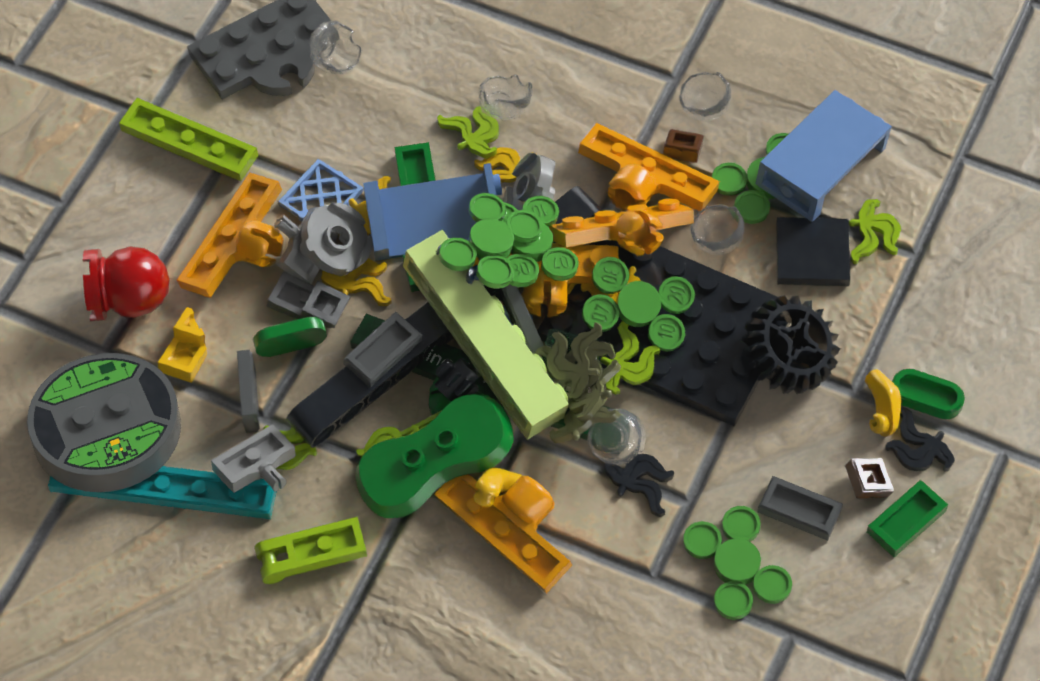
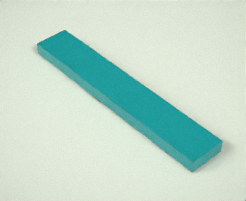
(189, 491)

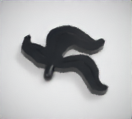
(920, 458)
(628, 479)

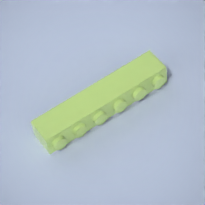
(488, 339)

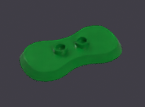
(406, 470)

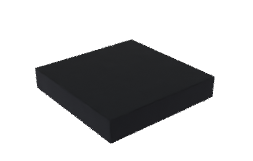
(812, 251)

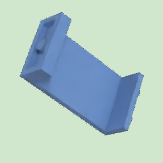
(821, 153)
(414, 212)

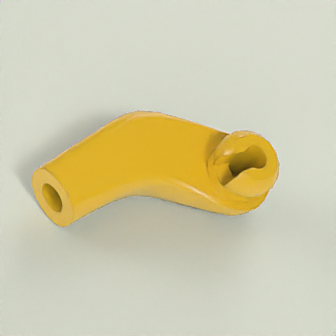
(887, 402)
(492, 484)

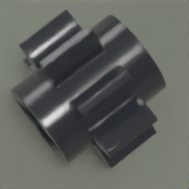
(456, 379)

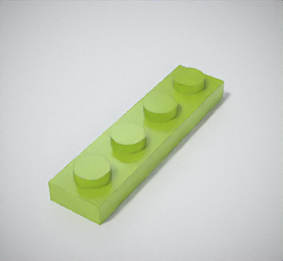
(188, 139)

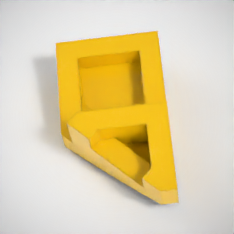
(186, 350)

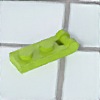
(310, 549)

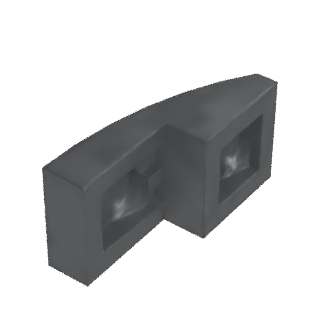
(304, 300)

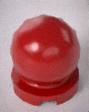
(127, 282)

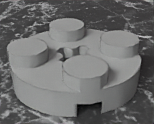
(533, 179)
(321, 249)

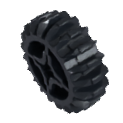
(776, 347)

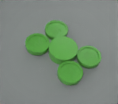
(733, 179)
(490, 240)
(556, 262)
(638, 303)
(737, 562)

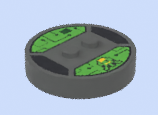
(104, 422)

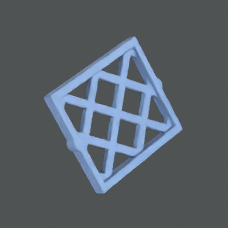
(302, 182)

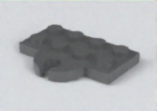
(261, 49)

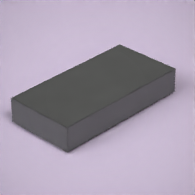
(520, 316)
(382, 349)
(248, 391)
(800, 508)

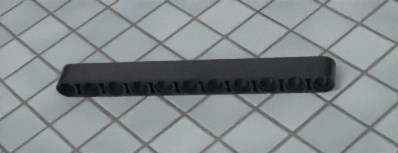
(347, 395)

